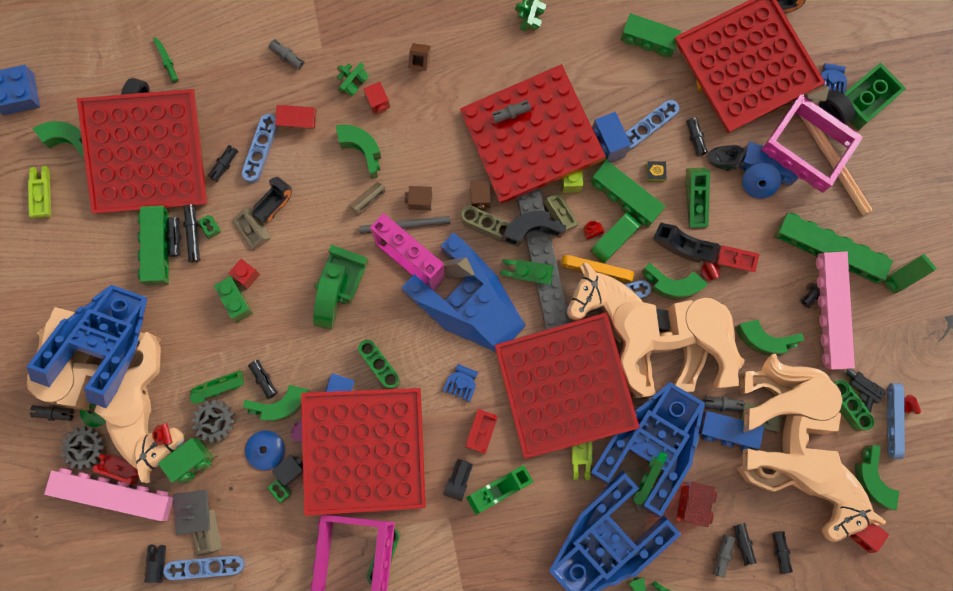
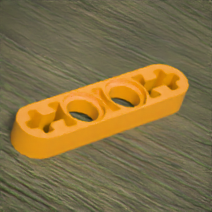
(617, 273)

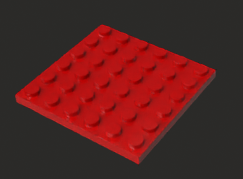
(748, 62)
(535, 145)
(142, 150)
(566, 386)
(362, 451)

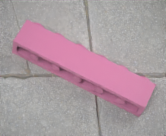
(835, 310)
(108, 495)

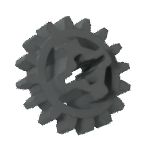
(216, 429)
(82, 455)

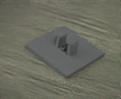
(191, 512)

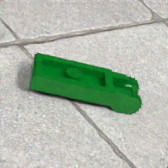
(529, 271)
(216, 386)
(649, 478)

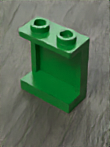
(355, 269)

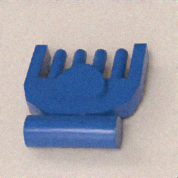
(834, 74)
(462, 380)

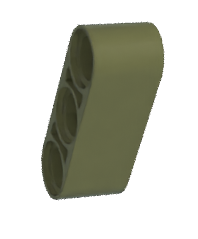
(480, 217)

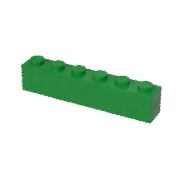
(816, 240)

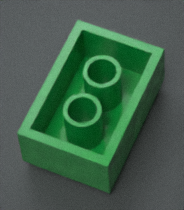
(873, 94)

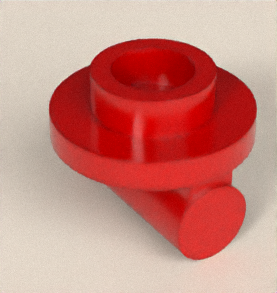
(593, 229)
(710, 271)
(911, 405)
(162, 435)

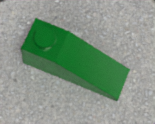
(698, 196)
(909, 273)

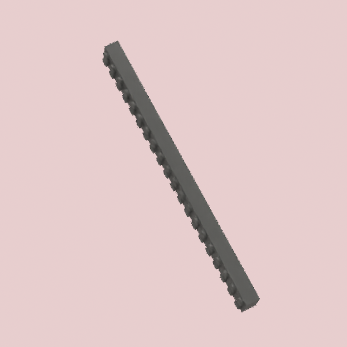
(541, 251)

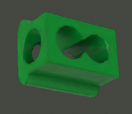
(210, 234)
(287, 492)
(637, 584)

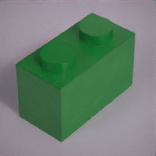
(233, 299)

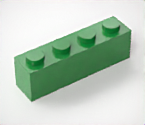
(627, 194)
(153, 246)

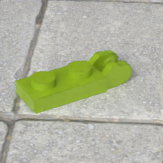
(39, 193)
(582, 455)

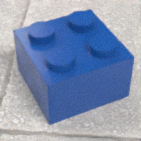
(17, 90)
(611, 137)

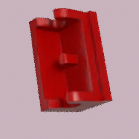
(295, 116)
(737, 258)
(481, 431)
(117, 468)
(870, 538)

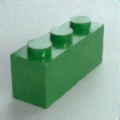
(650, 35)

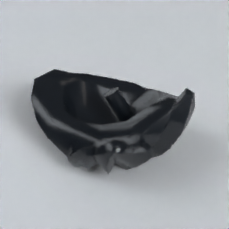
(727, 157)

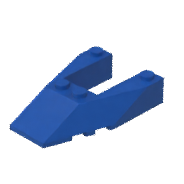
(476, 308)
(103, 329)
(667, 424)
(599, 551)

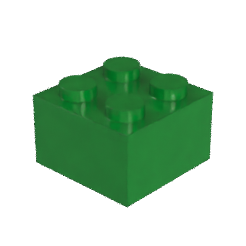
(187, 461)

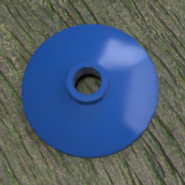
(759, 172)
(274, 454)

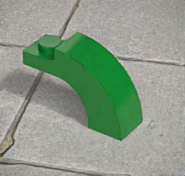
(59, 132)
(359, 139)
(672, 288)
(327, 295)
(759, 341)
(281, 410)
(869, 478)
(499, 489)

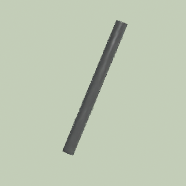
(413, 223)

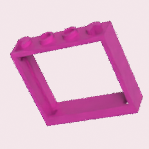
(824, 122)
(407, 252)
(382, 554)

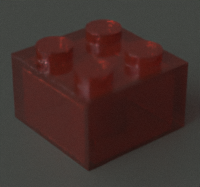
(696, 504)

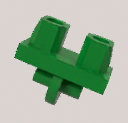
(527, 11)
(358, 73)

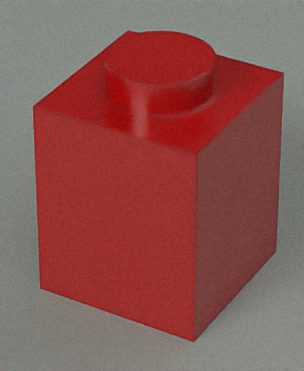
(376, 98)
(244, 273)

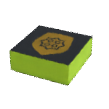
(656, 170)

